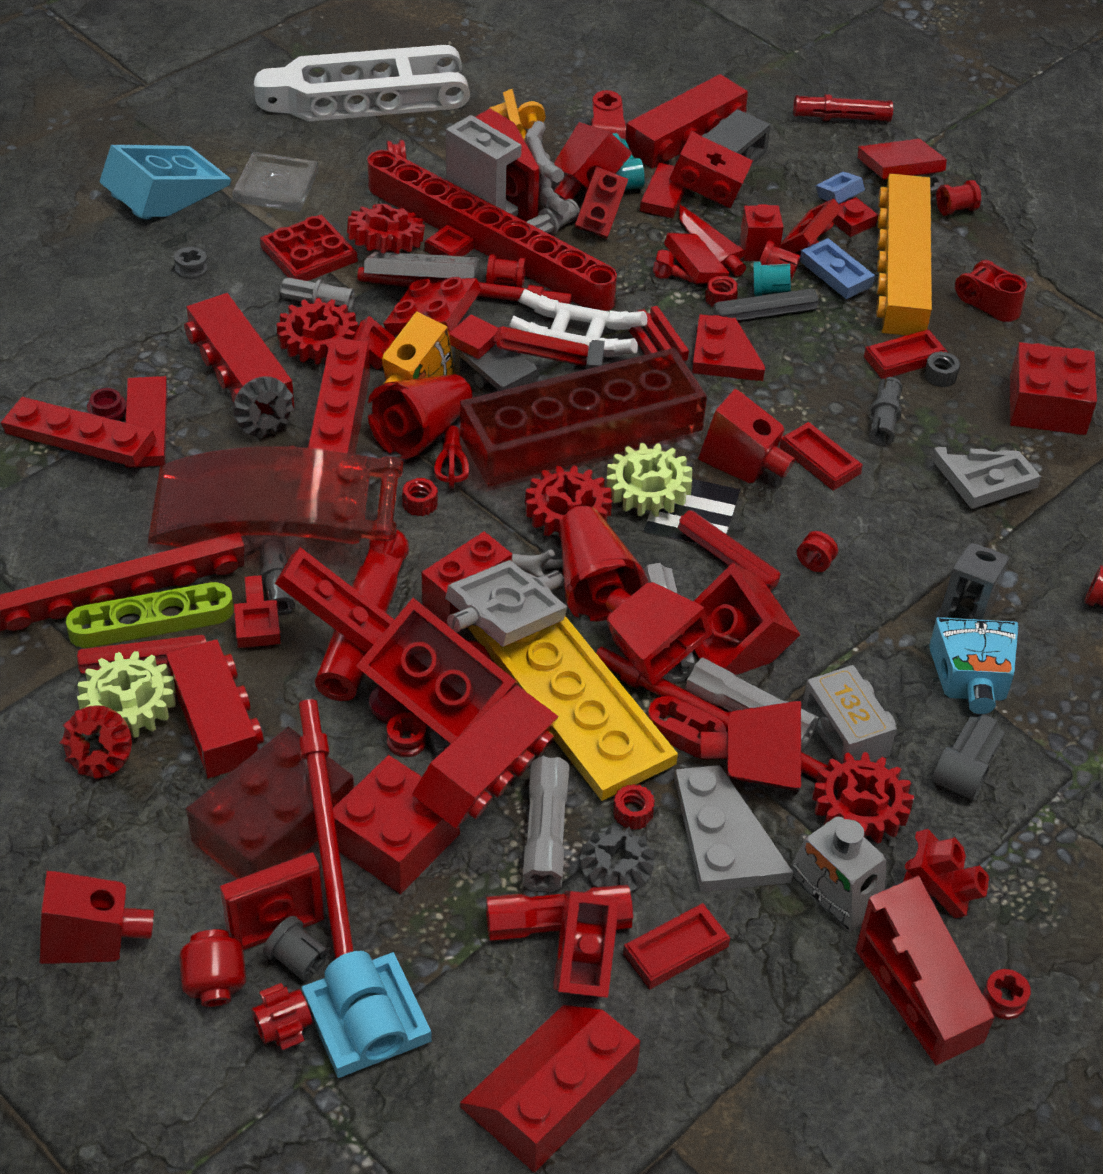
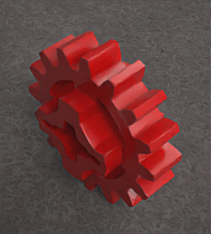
(385, 229)
(312, 326)
(559, 492)
(864, 795)

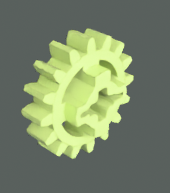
(649, 479)
(131, 688)

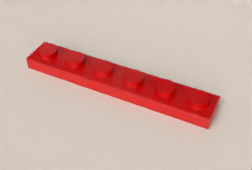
(121, 580)

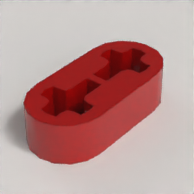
(686, 726)

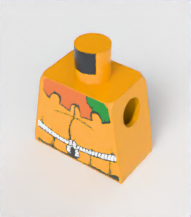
(419, 351)

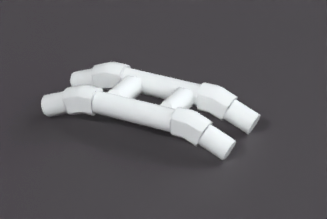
(597, 318)

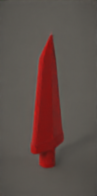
(723, 248)

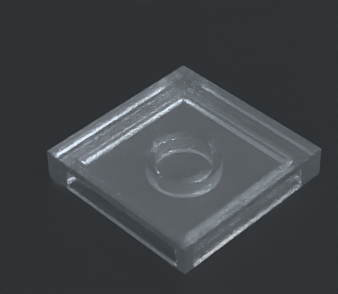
(275, 181)

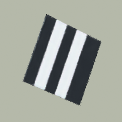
(707, 499)

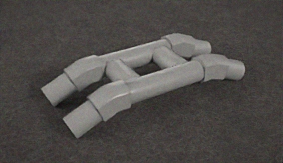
(547, 170)

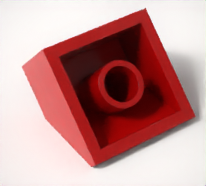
(744, 622)

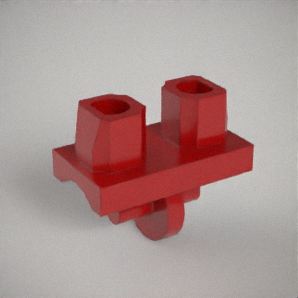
(601, 202)
(943, 873)

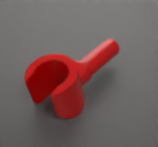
(664, 267)

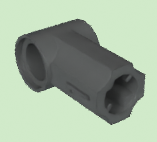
(967, 762)

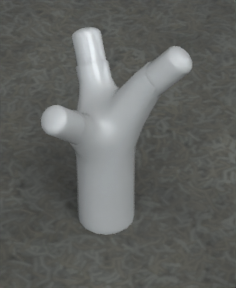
(536, 563)

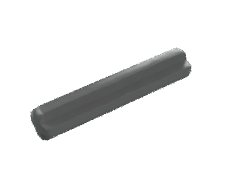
(768, 305)

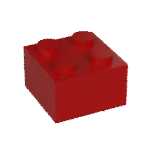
(1052, 388)
(389, 828)

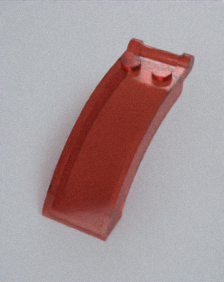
(273, 494)

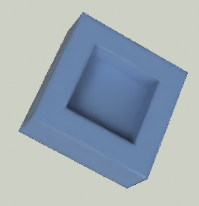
(840, 187)

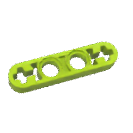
(151, 619)

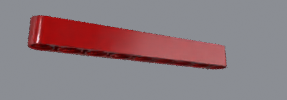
(493, 229)

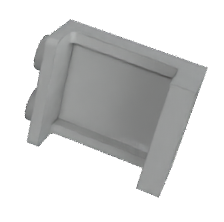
(479, 160)

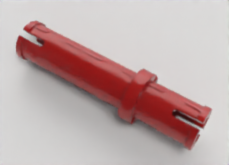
(829, 107)

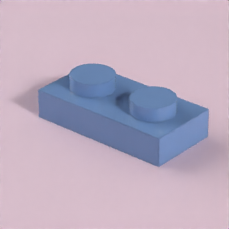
(837, 268)

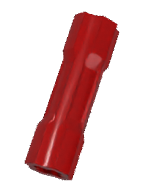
(522, 915)

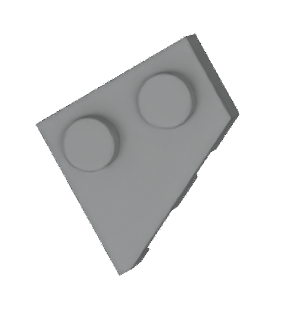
(986, 474)

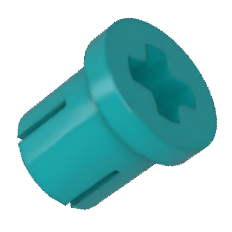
(771, 278)

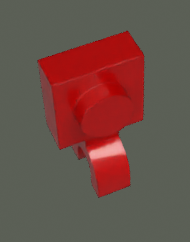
(257, 619)

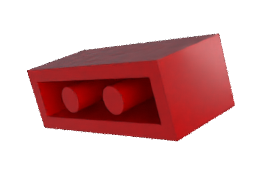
(214, 707)

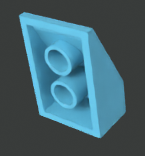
(160, 178)

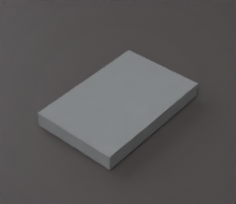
(421, 265)

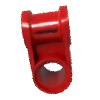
(608, 112)
(996, 290)

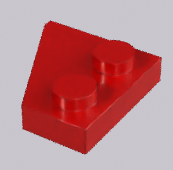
(725, 350)

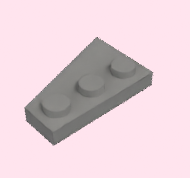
(725, 835)

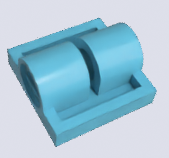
(365, 1011)

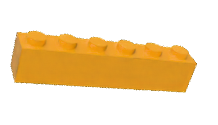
(905, 255)

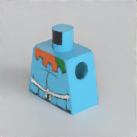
(975, 659)

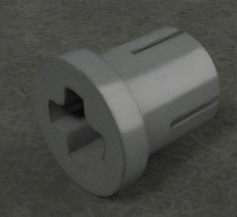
(295, 948)

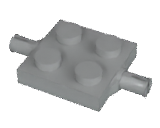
(506, 602)

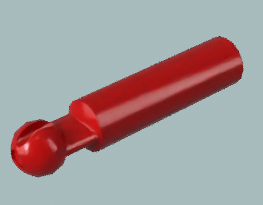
(377, 581)

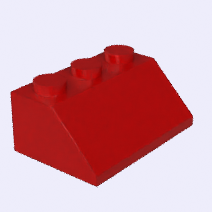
(435, 672)
(554, 1082)

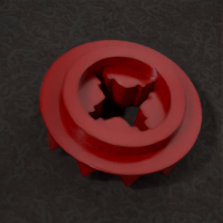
(113, 735)

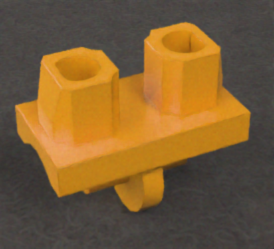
(524, 115)

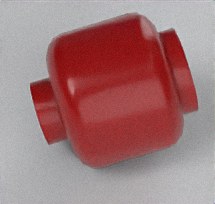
(212, 967)

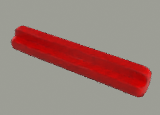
(541, 346)
(726, 547)
(89, 657)

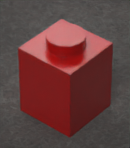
(758, 226)

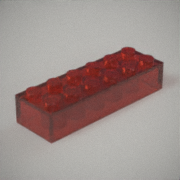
(581, 416)

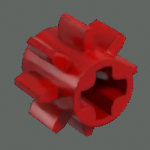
(281, 1016)

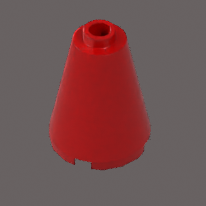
(415, 411)
(595, 563)

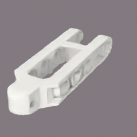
(410, 75)

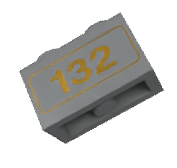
(849, 715)

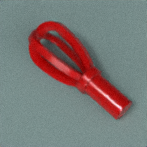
(451, 450)

